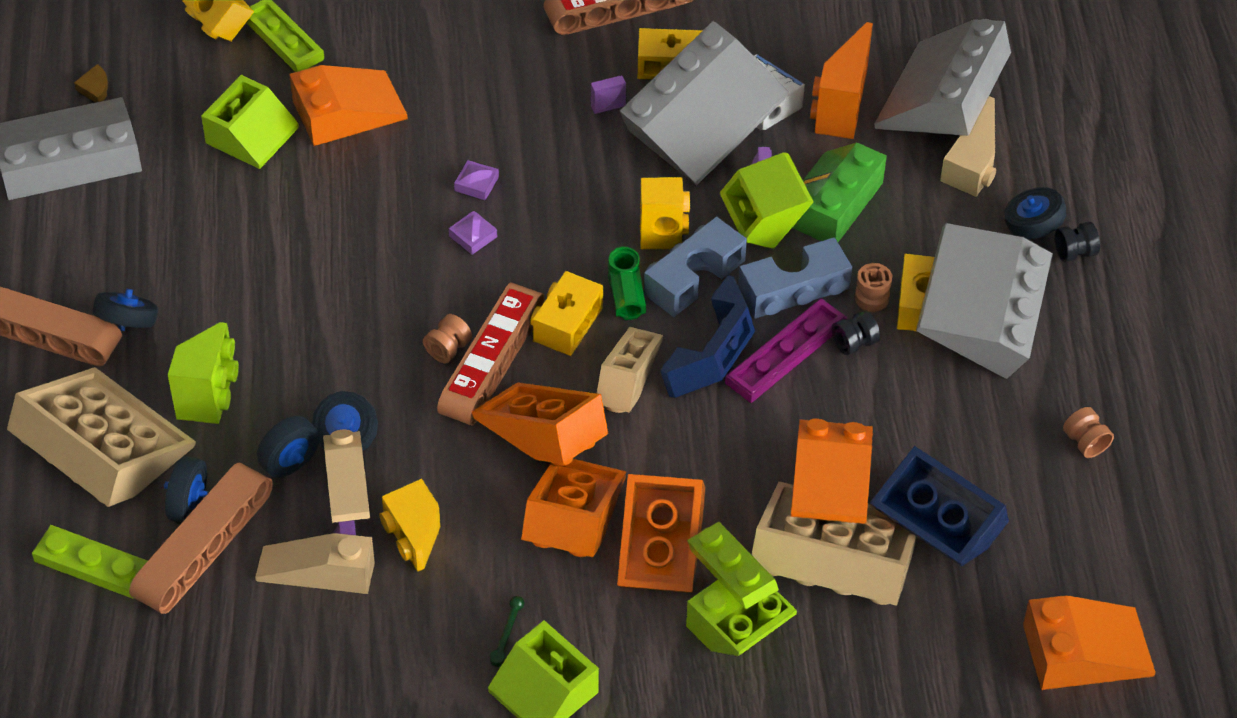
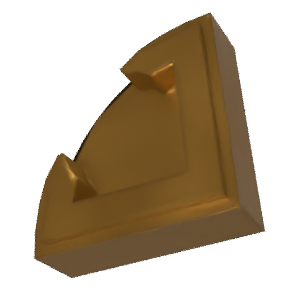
(93, 84)

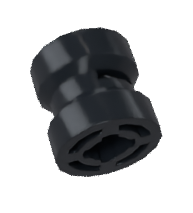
(1077, 241)
(855, 332)

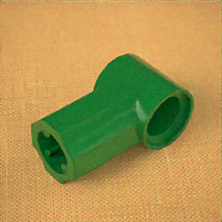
(626, 283)

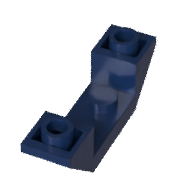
(693, 369)

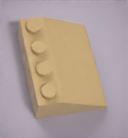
(97, 434)
(837, 555)

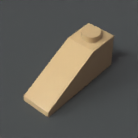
(971, 158)
(627, 369)
(346, 476)
(320, 562)

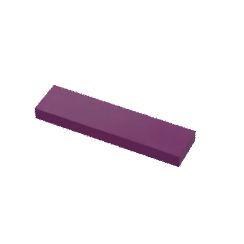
(784, 351)

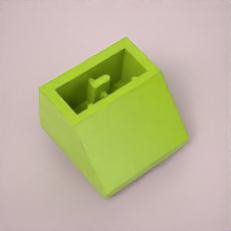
(248, 122)
(766, 199)
(203, 374)
(729, 627)
(544, 676)

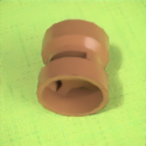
(873, 287)
(445, 341)
(1088, 432)

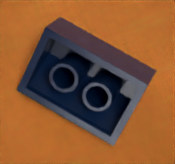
(941, 507)

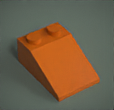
(842, 86)
(344, 101)
(545, 420)
(832, 471)
(572, 507)
(655, 532)
(1085, 642)

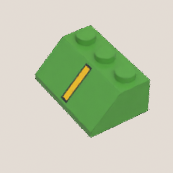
(840, 189)

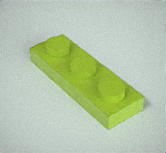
(284, 36)
(87, 560)
(732, 565)

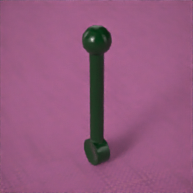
(497, 656)

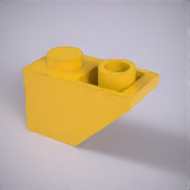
(413, 519)

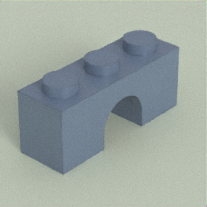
(711, 248)
(770, 289)

